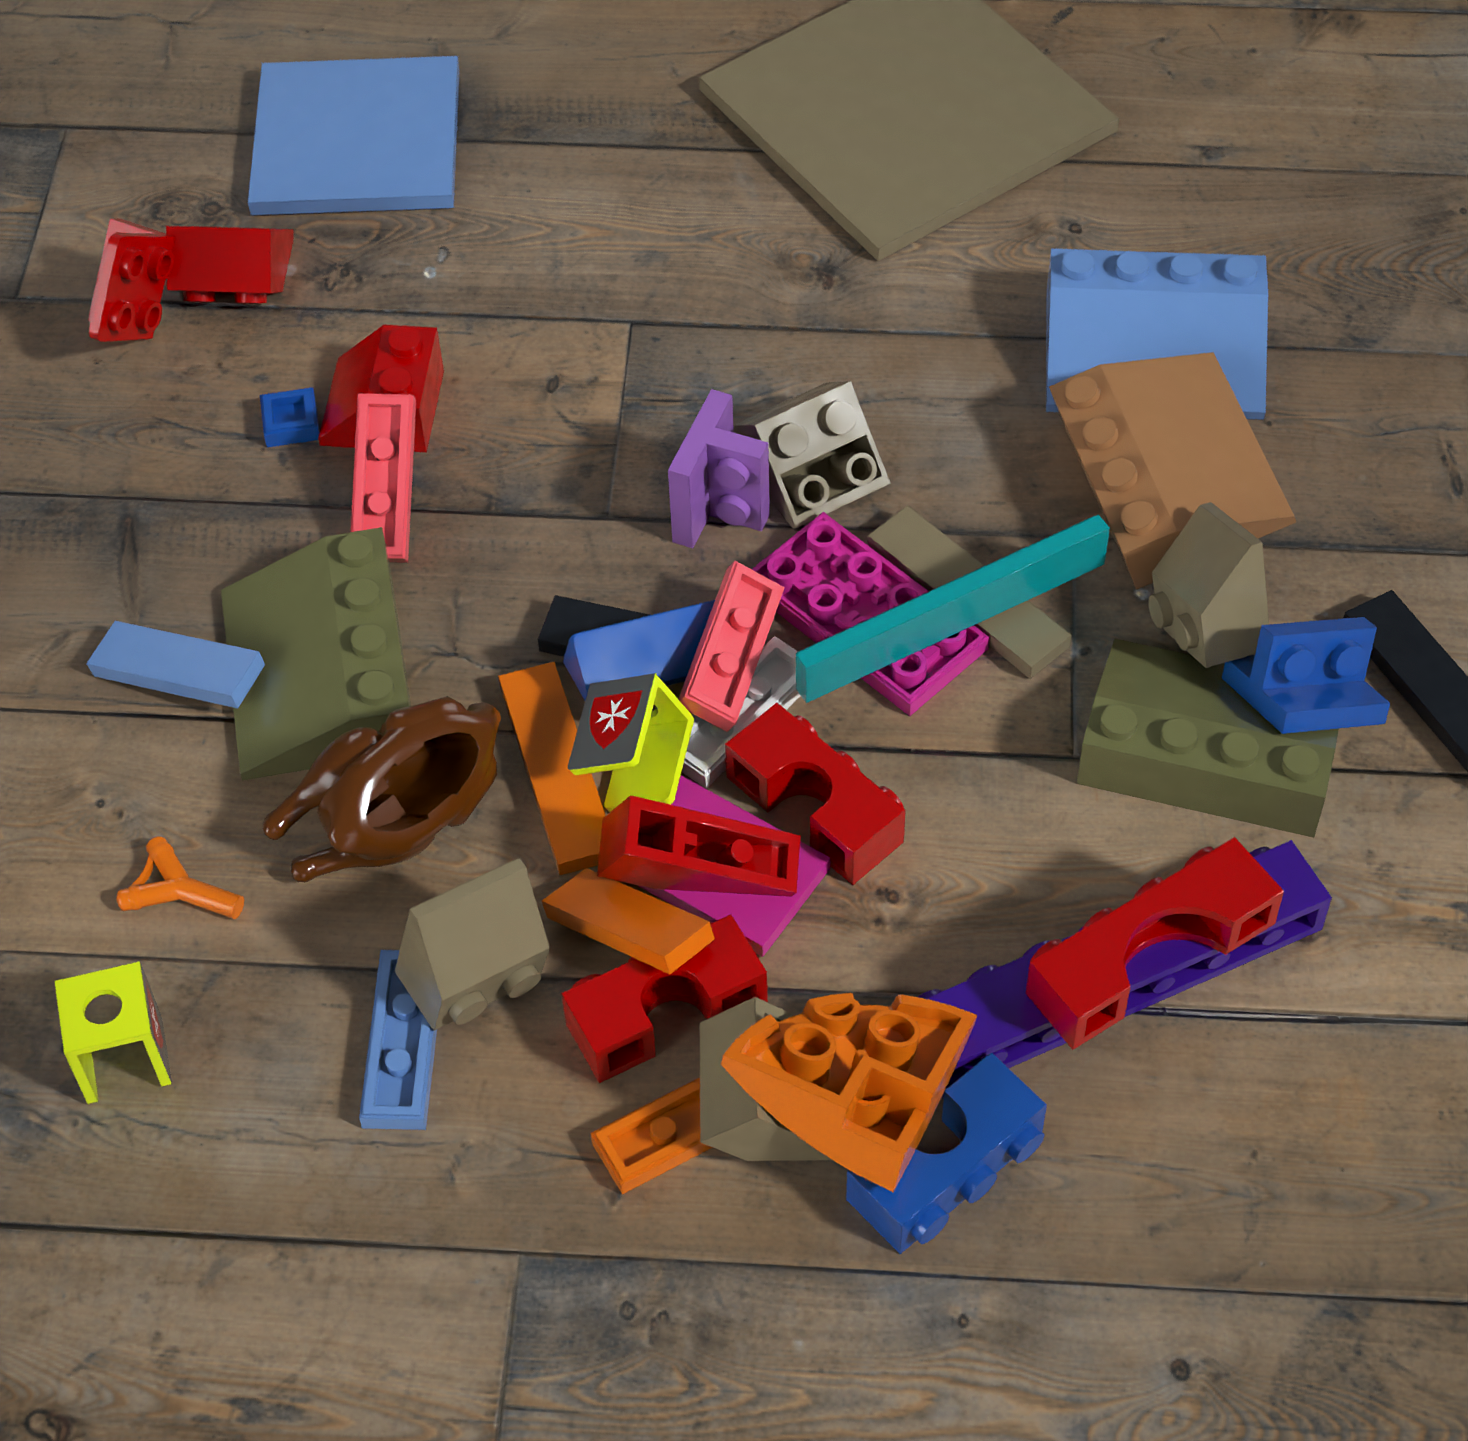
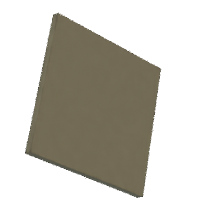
(907, 113)

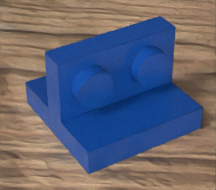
(1311, 676)

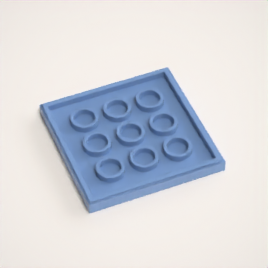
(355, 136)

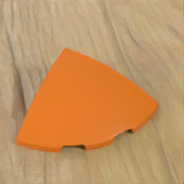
(854, 1076)

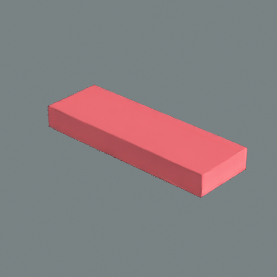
(384, 469)
(730, 646)

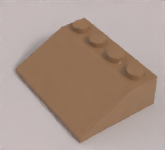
(1160, 445)

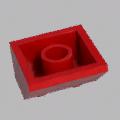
(229, 261)
(385, 362)

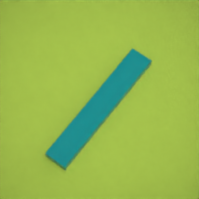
(951, 608)

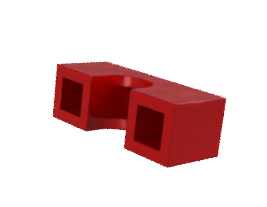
(786, 758)
(612, 1008)

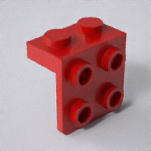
(130, 282)

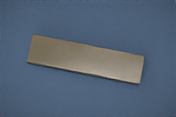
(932, 559)

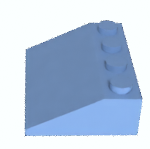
(1158, 306)

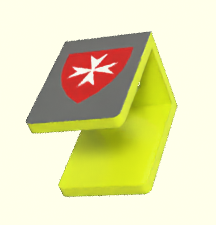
(632, 740)
(136, 1022)

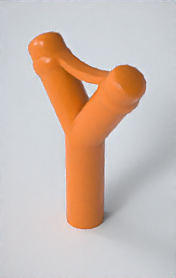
(175, 886)

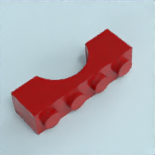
(1213, 900)

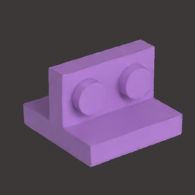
(717, 474)

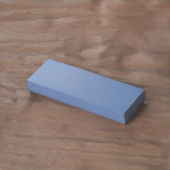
(176, 664)
(397, 1056)

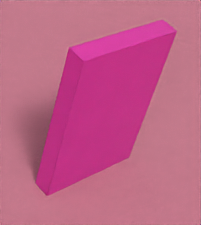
(758, 916)

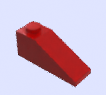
(695, 851)

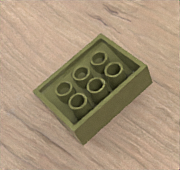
(327, 650)
(1192, 742)

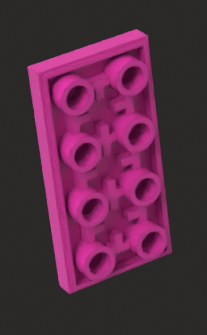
(840, 582)

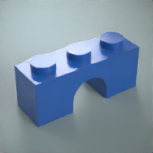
(994, 1121)

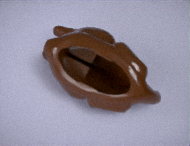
(393, 786)

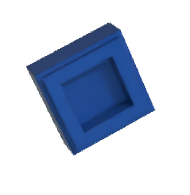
(289, 417)

